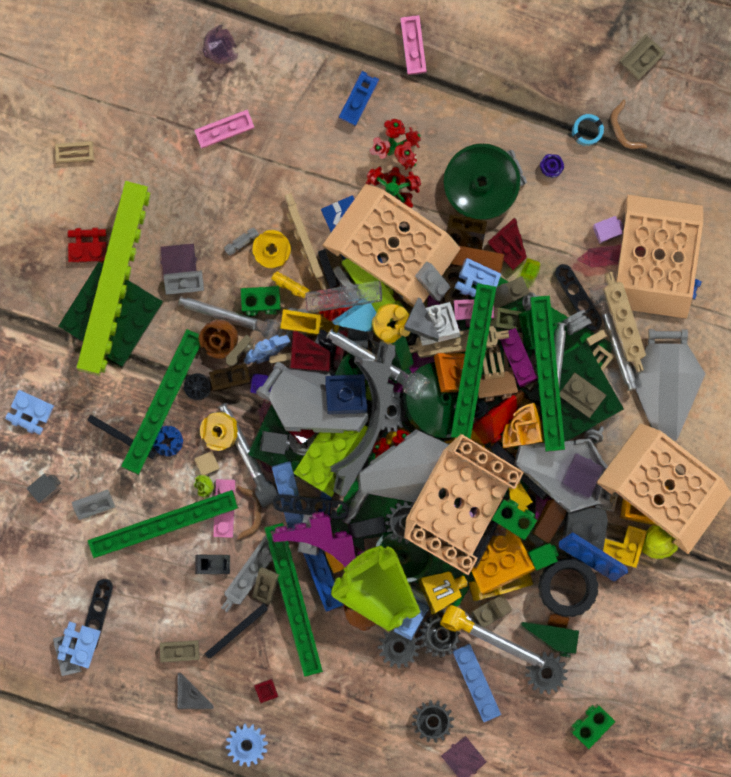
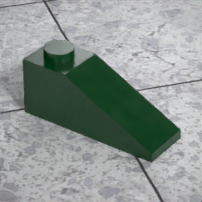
(557, 639)

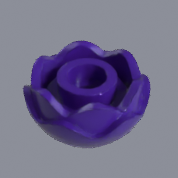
(553, 159)

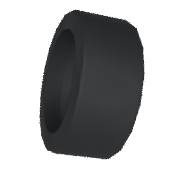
(367, 527)

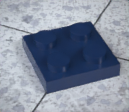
(345, 394)

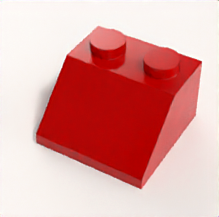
(494, 422)

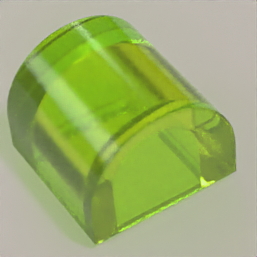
(530, 270)

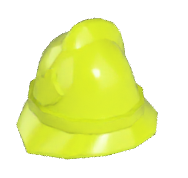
(658, 543)

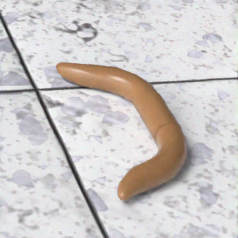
(618, 132)
(257, 513)

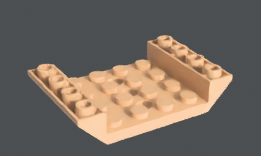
(365, 234)
(663, 284)
(641, 473)
(480, 482)

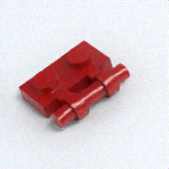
(88, 251)

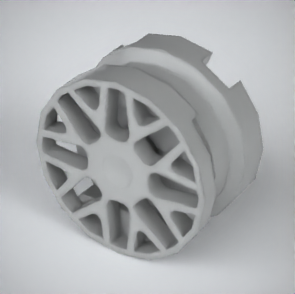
(576, 322)

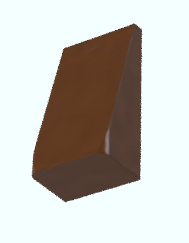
(549, 521)

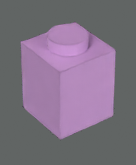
(608, 229)

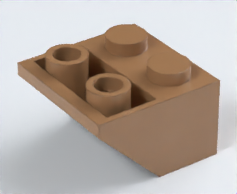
(497, 387)

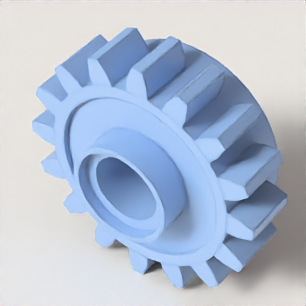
(236, 745)

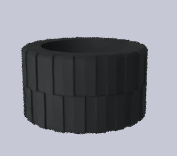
(591, 587)

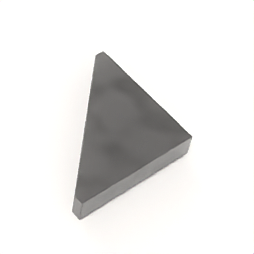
(421, 323)
(189, 696)

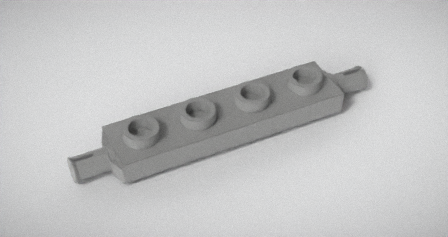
(248, 574)

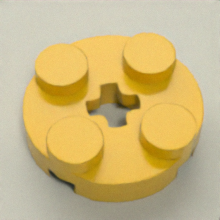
(280, 243)
(383, 316)
(229, 431)

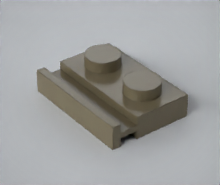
(642, 57)
(582, 395)

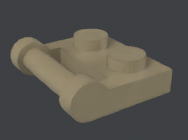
(241, 348)

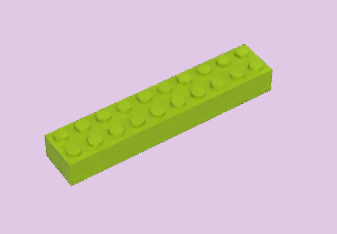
(112, 279)

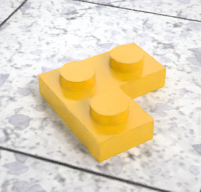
(630, 550)

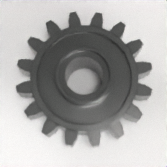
(396, 413)
(395, 521)
(432, 642)
(397, 657)
(550, 682)
(425, 713)

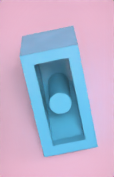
(357, 318)

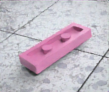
(413, 45)
(224, 129)
(225, 522)

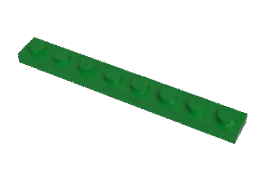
(473, 360)
(547, 373)
(162, 403)
(163, 524)
(294, 604)

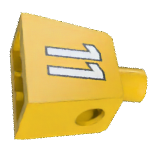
(441, 590)

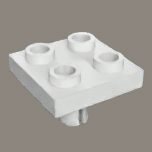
(444, 323)

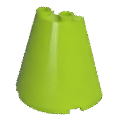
(377, 588)

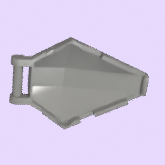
(668, 381)
(302, 403)
(550, 468)
(402, 469)

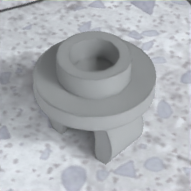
(526, 301)
(594, 435)

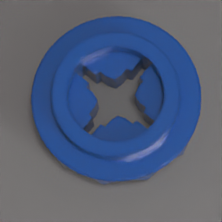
(176, 444)

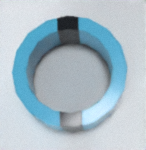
(578, 138)

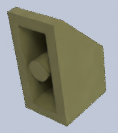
(505, 319)

